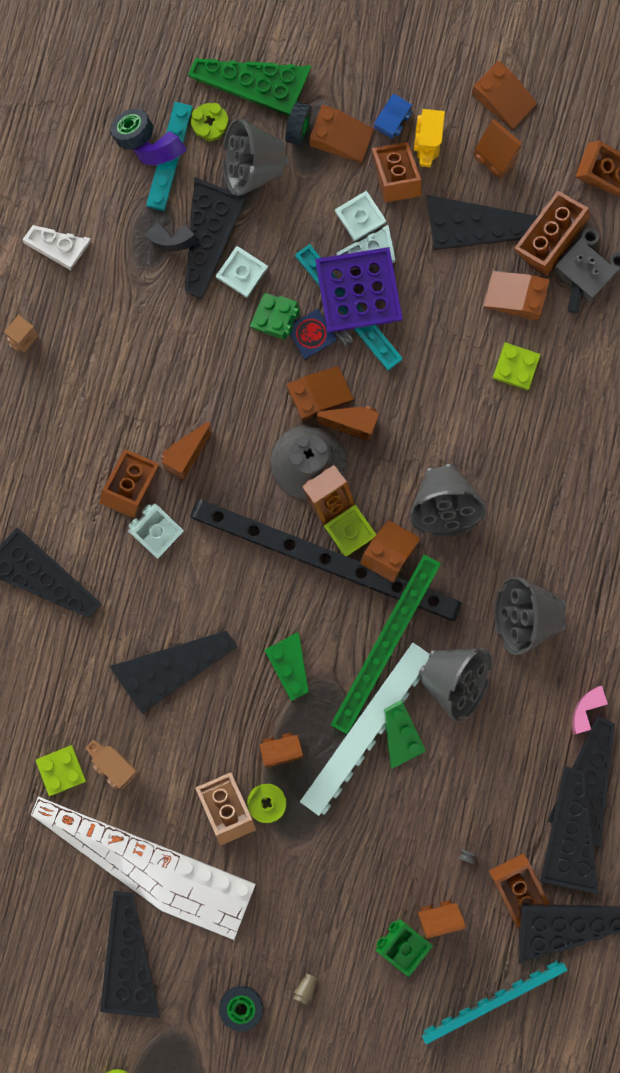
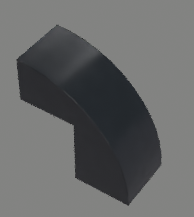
(179, 241)

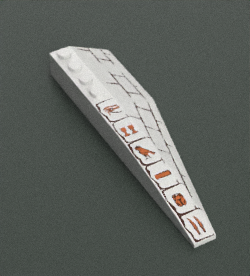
(155, 872)

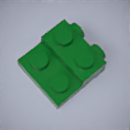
(275, 316)
(403, 947)

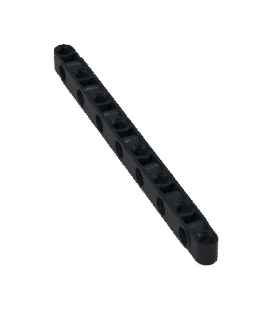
(311, 553)

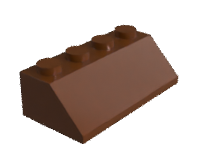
(552, 232)

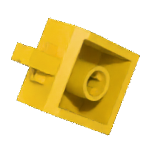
(428, 136)

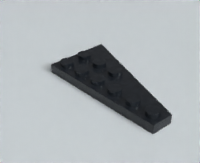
(212, 221)
(469, 224)
(36, 572)
(161, 673)
(595, 761)
(570, 846)
(563, 927)
(127, 973)

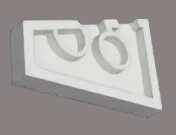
(56, 246)

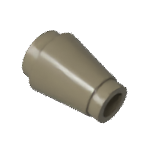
(305, 990)

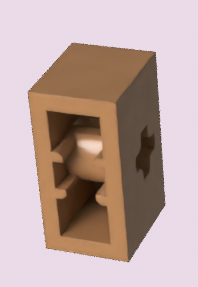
(20, 334)

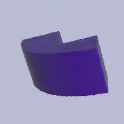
(162, 151)

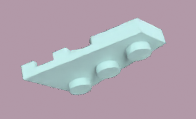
(373, 241)

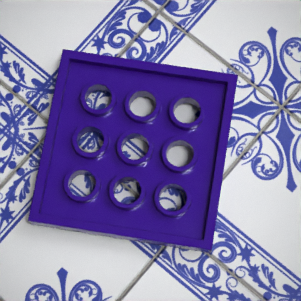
(362, 261)

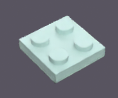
(360, 216)
(241, 271)

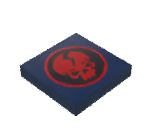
(311, 334)

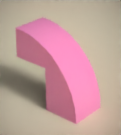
(591, 700)

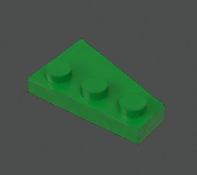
(289, 665)
(401, 734)

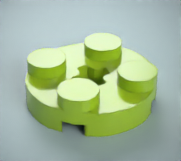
(212, 111)
(264, 792)

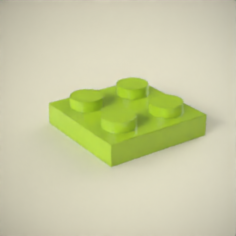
(516, 366)
(350, 531)
(60, 770)

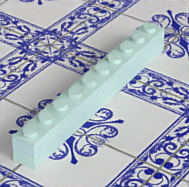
(363, 732)

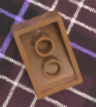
(225, 809)

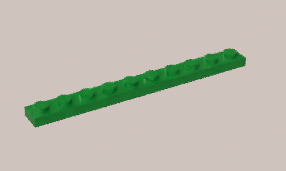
(385, 644)

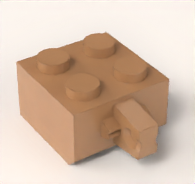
(112, 764)

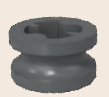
(344, 338)
(467, 856)

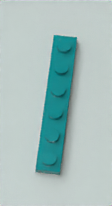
(165, 172)

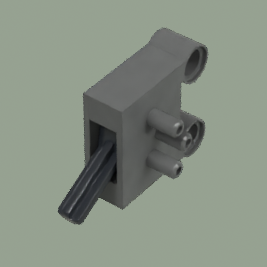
(586, 270)

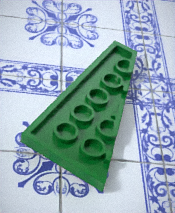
(258, 82)

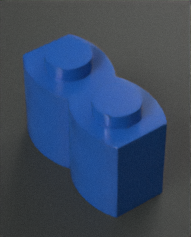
(392, 116)

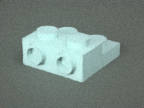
(155, 530)

